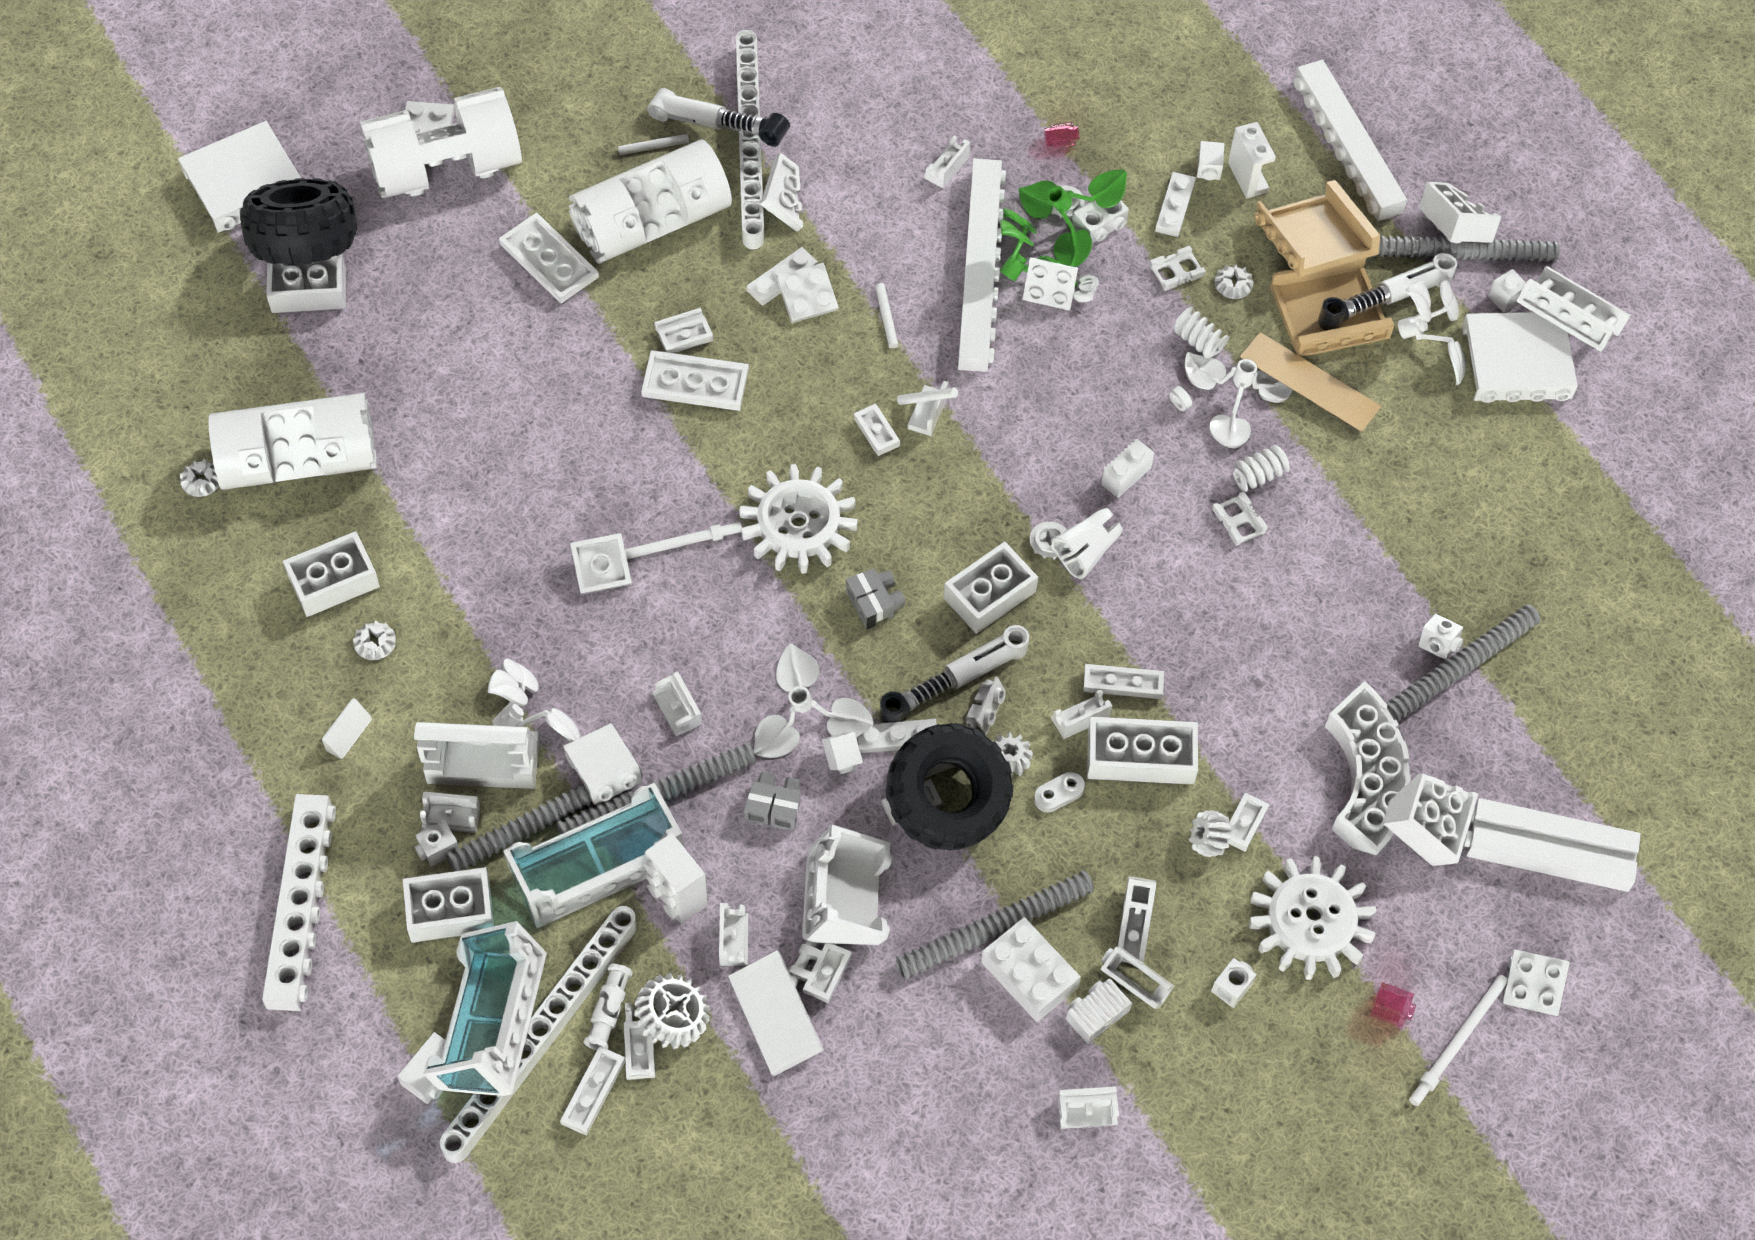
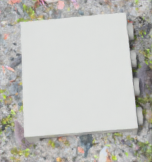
(234, 168)
(1519, 357)

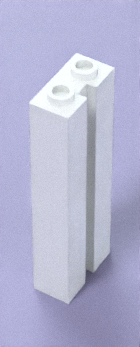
(1553, 844)

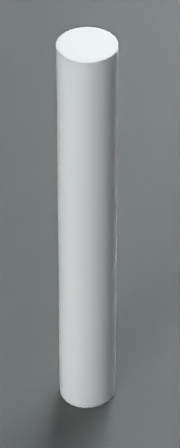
(653, 144)
(886, 315)
(927, 396)

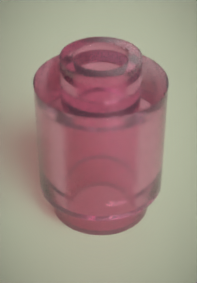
(1061, 135)

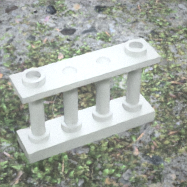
(1573, 308)

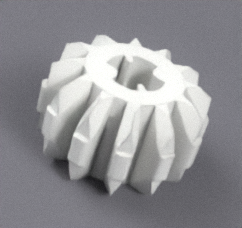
(1020, 750)
(1210, 833)

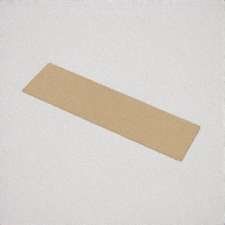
(1311, 381)

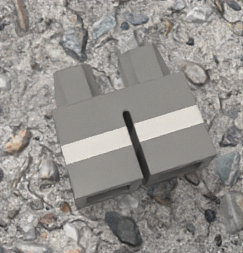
(871, 598)
(785, 799)

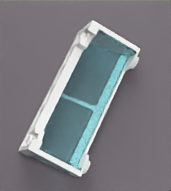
(591, 858)
(490, 1011)

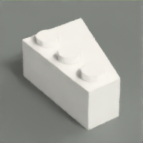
(1456, 215)

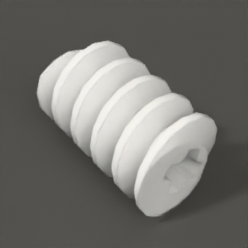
(1198, 334)
(1259, 466)

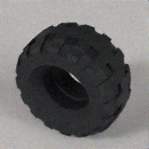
(298, 221)
(981, 763)

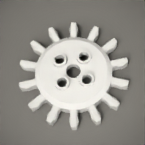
(805, 499)
(1297, 934)

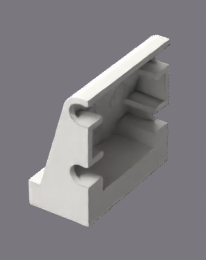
(478, 754)

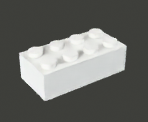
(1142, 750)

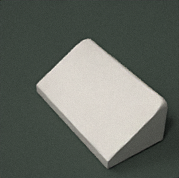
(346, 729)

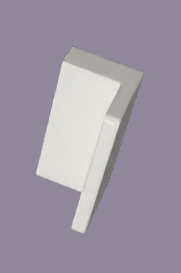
(927, 413)

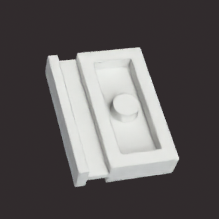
(683, 331)

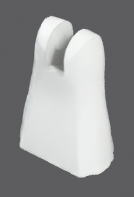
(1086, 543)

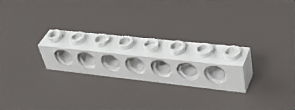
(306, 811)

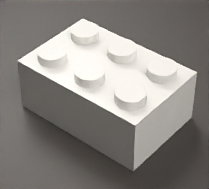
(307, 286)
(331, 574)
(990, 587)
(675, 879)
(447, 904)
(1030, 969)

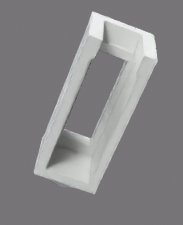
(1113, 959)

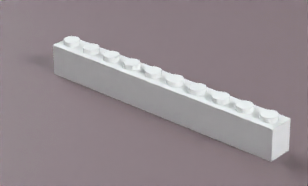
(980, 266)

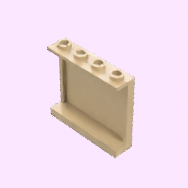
(1319, 231)
(1302, 299)

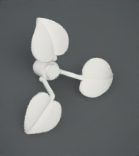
(1418, 324)
(1208, 371)
(794, 673)
(511, 685)

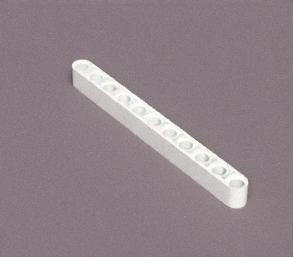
(749, 143)
(544, 1019)

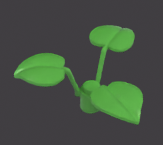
(1041, 197)
(1016, 262)

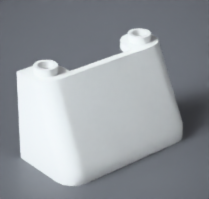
(844, 888)

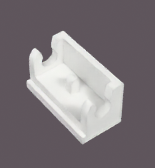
(948, 163)
(677, 704)
(1078, 717)
(458, 811)
(733, 936)
(1088, 1107)

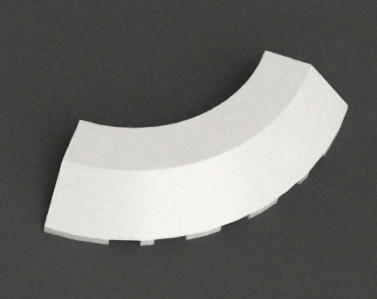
(1376, 765)

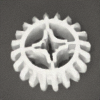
(676, 1026)

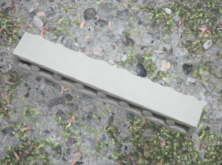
(1350, 141)

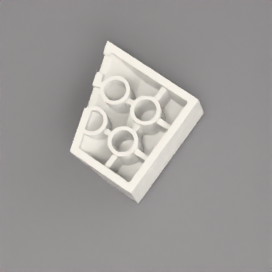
(1432, 818)

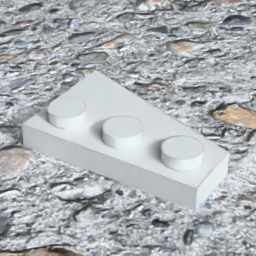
(781, 192)

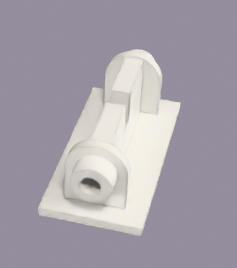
(991, 695)

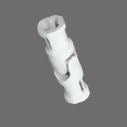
(608, 1005)

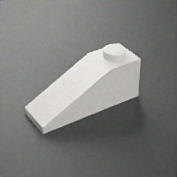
(1136, 916)

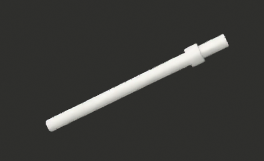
(715, 533)
(1430, 1079)

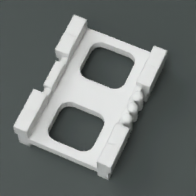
(1172, 262)
(1247, 516)

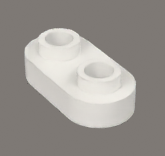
(1060, 791)

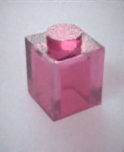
(1393, 1005)

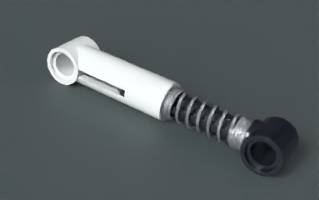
(668, 105)
(1336, 311)
(957, 673)

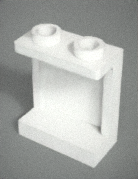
(1247, 156)
(603, 763)

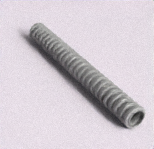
(1496, 250)
(1463, 662)
(673, 784)
(520, 828)
(994, 924)

